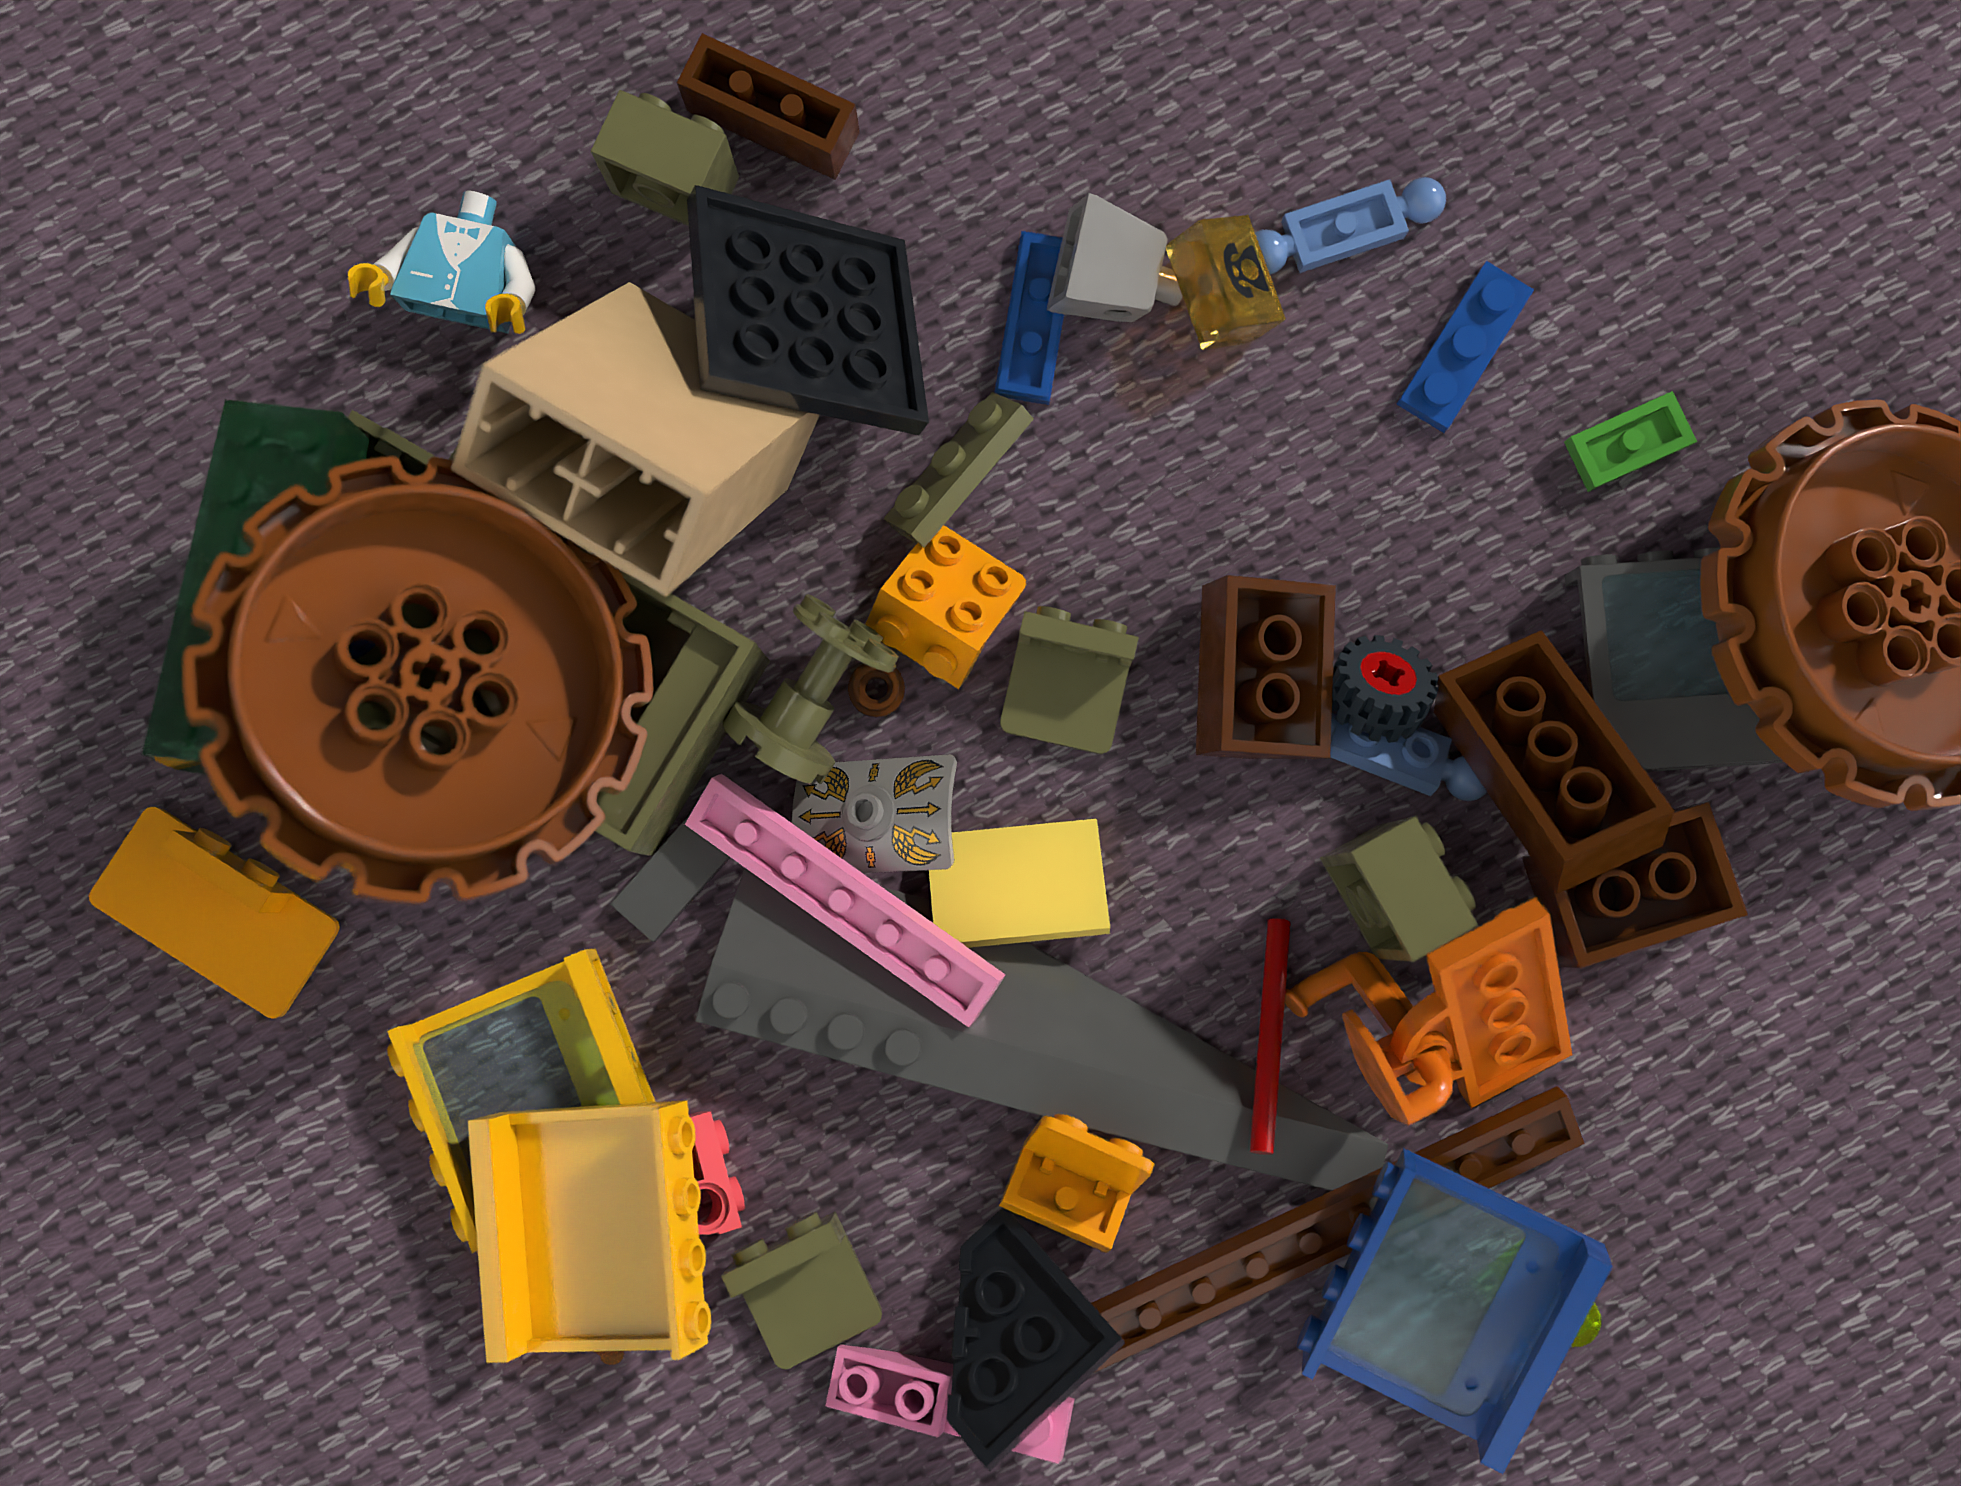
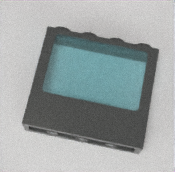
(1656, 666)

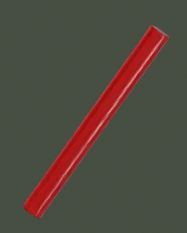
(1270, 1037)

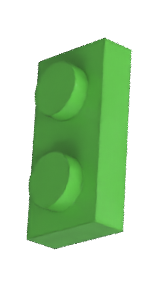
(1630, 441)

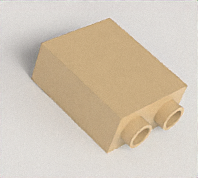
(620, 447)

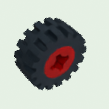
(1382, 688)

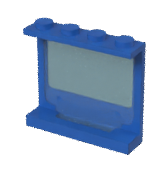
(1456, 1303)

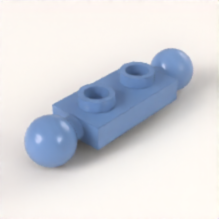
(1350, 224)
(1411, 762)

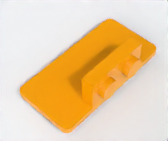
(214, 911)

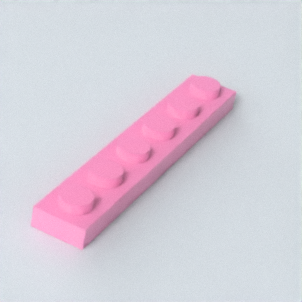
(845, 899)

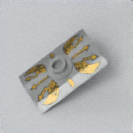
(882, 812)

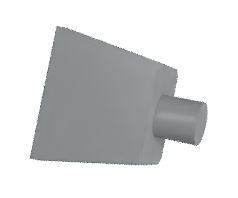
(1110, 265)

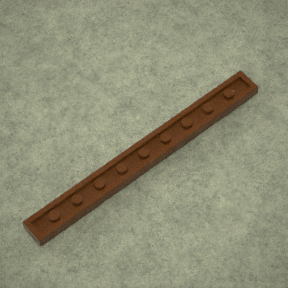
(1320, 1228)

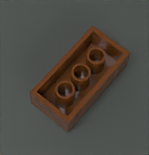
(1551, 762)

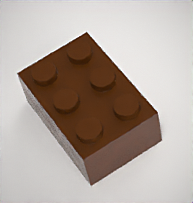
(1648, 899)

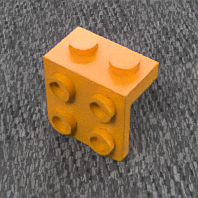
(945, 604)
(1075, 1180)

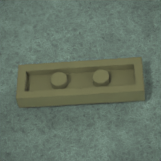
(958, 468)

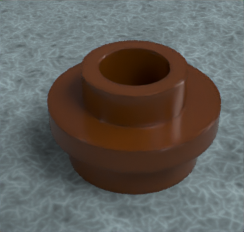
(871, 707)

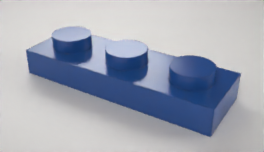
(1465, 347)

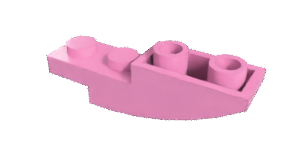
(914, 1396)

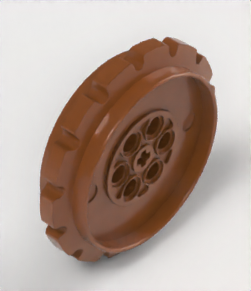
(1847, 600)
(376, 800)

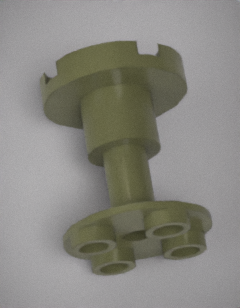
(800, 708)

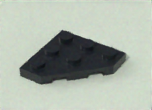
(1017, 1339)

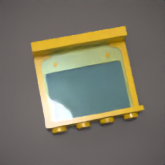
(516, 1048)

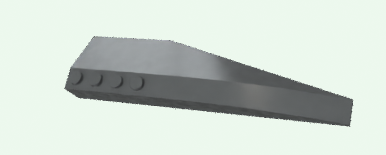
(1039, 1045)

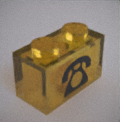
(1225, 282)

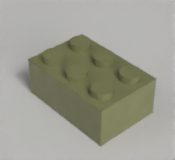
(1401, 889)

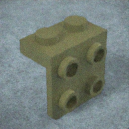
(1068, 680)
(804, 1289)

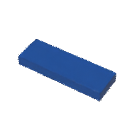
(1030, 329)

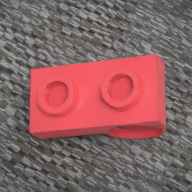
(712, 1176)

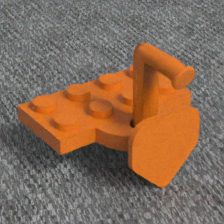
(1485, 1025)

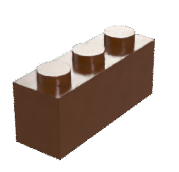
(769, 106)

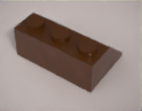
(1265, 669)

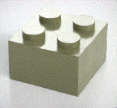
(660, 155)

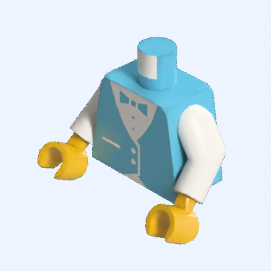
(454, 270)

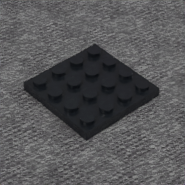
(804, 313)

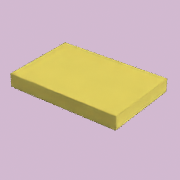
(1022, 885)

